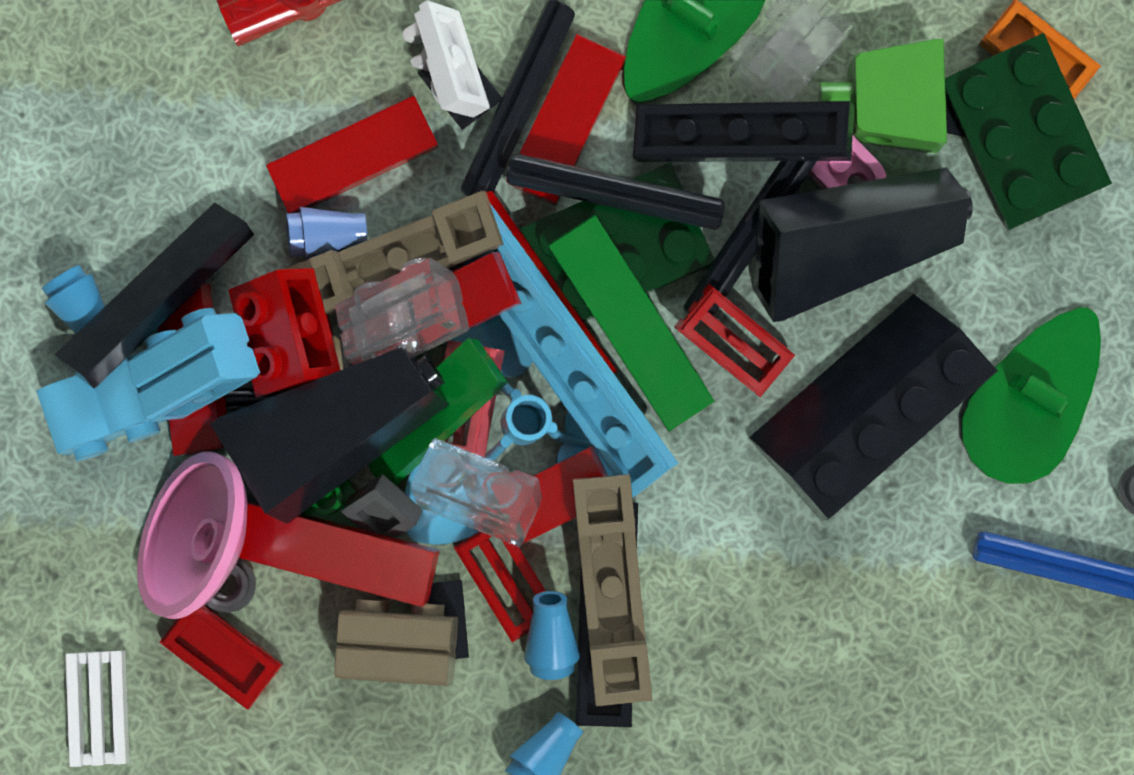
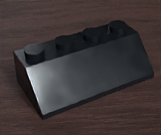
(872, 406)

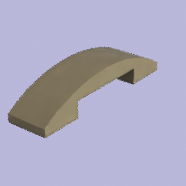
(449, 236)
(612, 589)

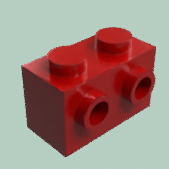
(285, 329)

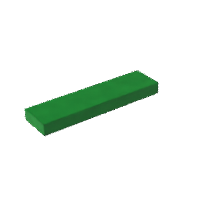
(631, 322)

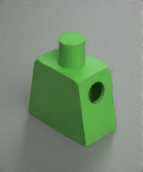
(896, 96)

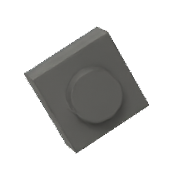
(382, 508)

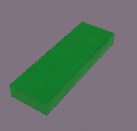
(469, 384)

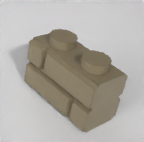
(396, 645)

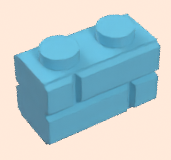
(192, 365)

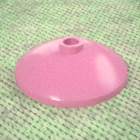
(192, 535)

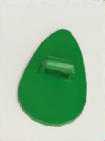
(680, 41)
(1035, 402)

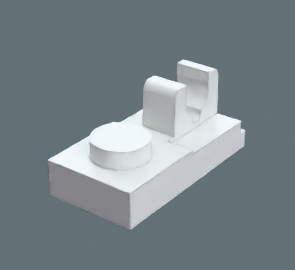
(448, 59)

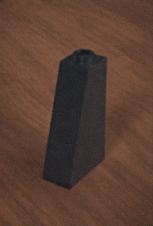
(853, 235)
(329, 429)

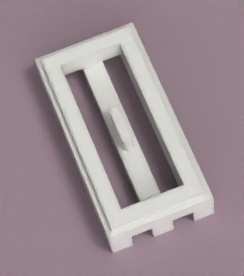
(77, 753)

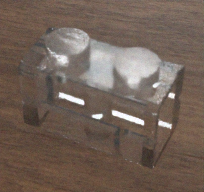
(789, 49)
(406, 311)
(476, 492)

